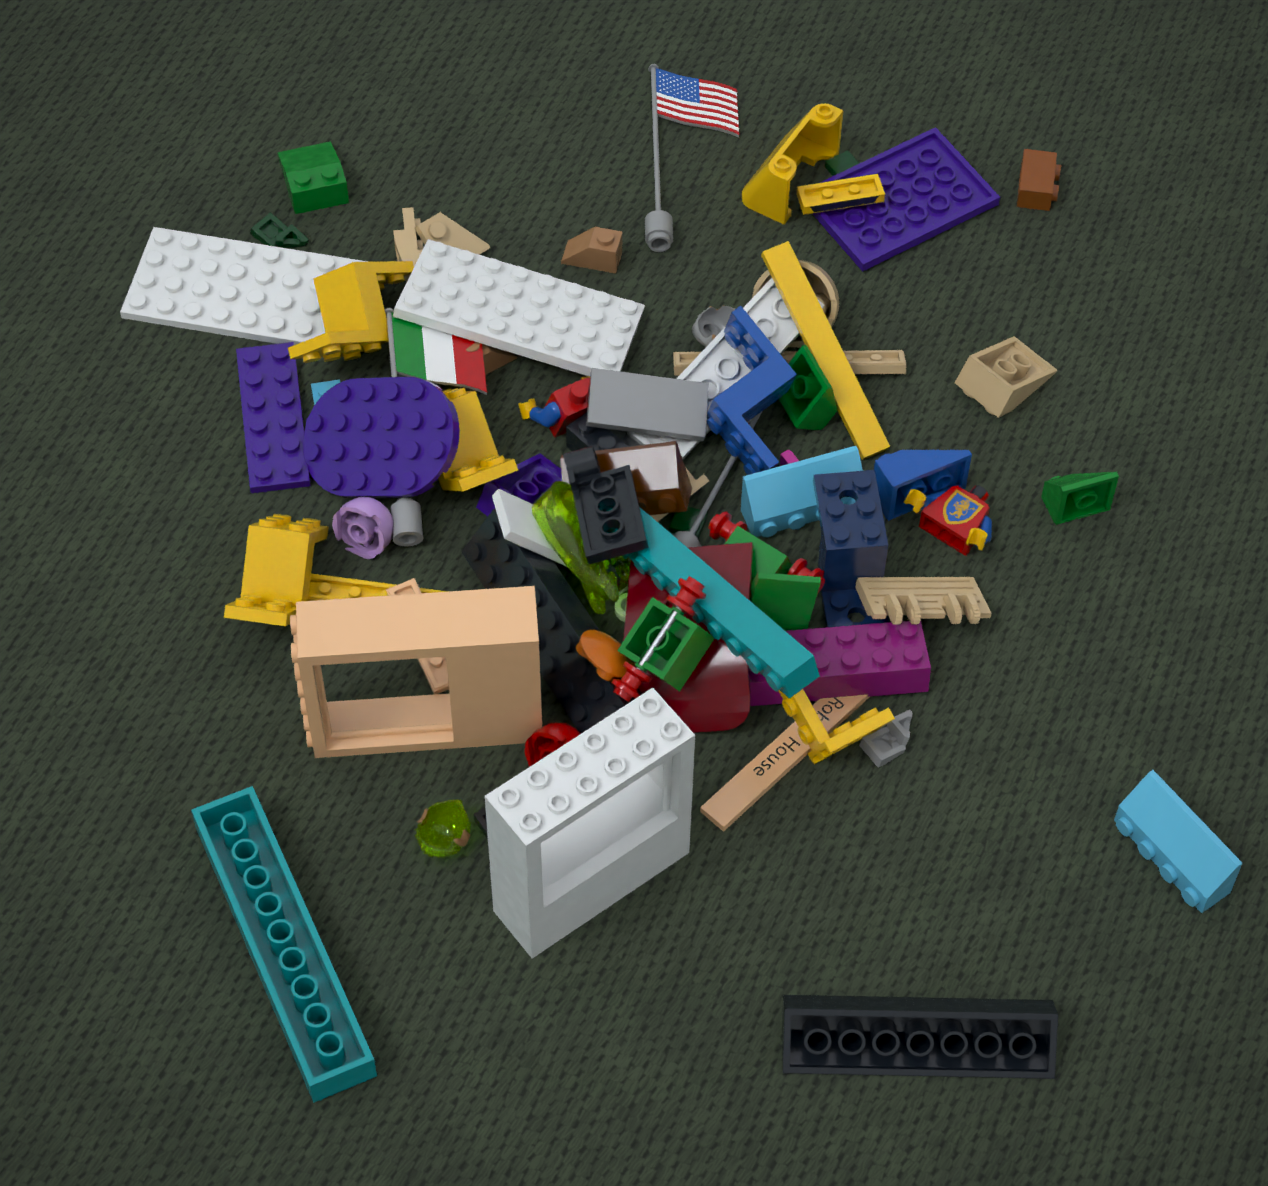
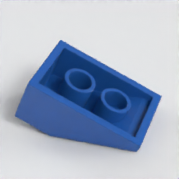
(919, 470)

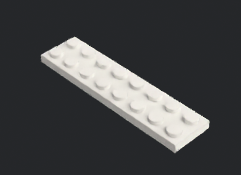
(724, 365)

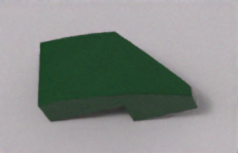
(275, 233)

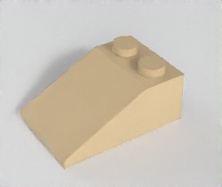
(1003, 375)

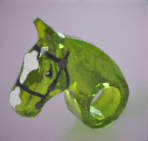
(559, 522)

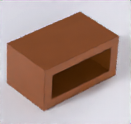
(1037, 180)

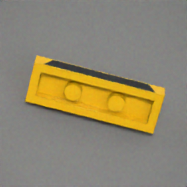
(840, 194)

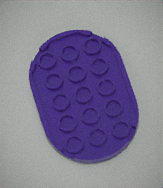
(381, 437)

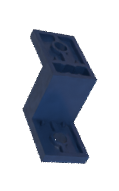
(850, 542)

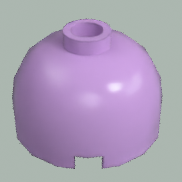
(362, 522)

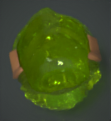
(443, 829)

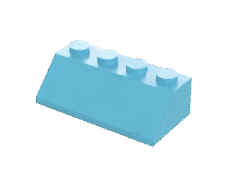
(786, 494)
(1177, 842)

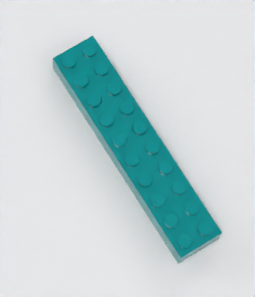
(284, 945)

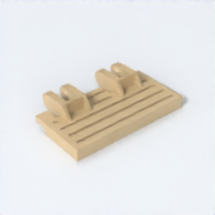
(922, 598)

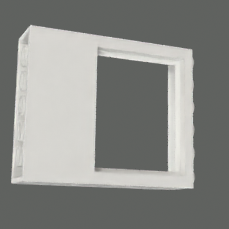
(590, 822)

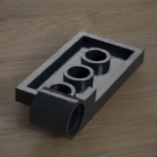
(596, 491)

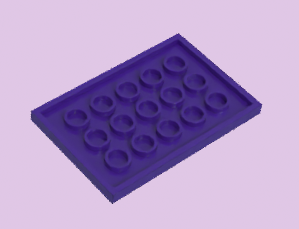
(925, 194)

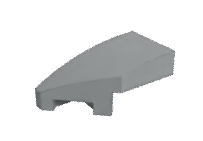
(889, 741)

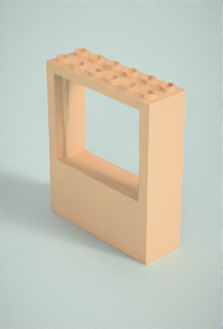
(489, 658)

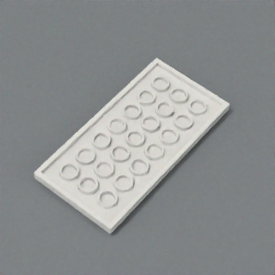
(229, 287)
(518, 310)

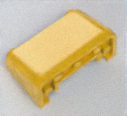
(810, 140)

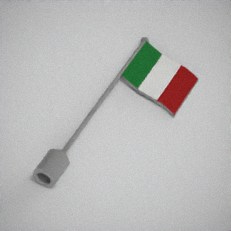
(437, 359)

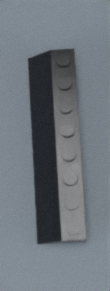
(919, 1036)

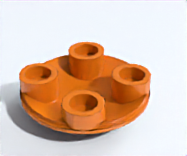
(603, 654)

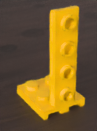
(815, 735)

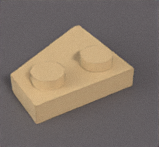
(444, 230)

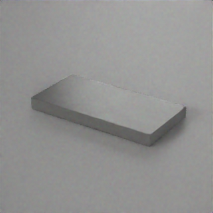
(647, 404)

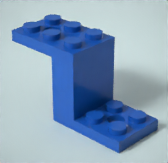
(751, 394)

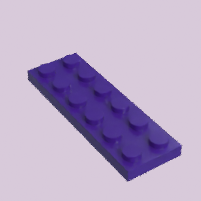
(272, 418)

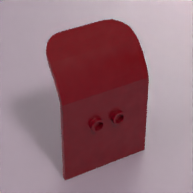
(719, 687)

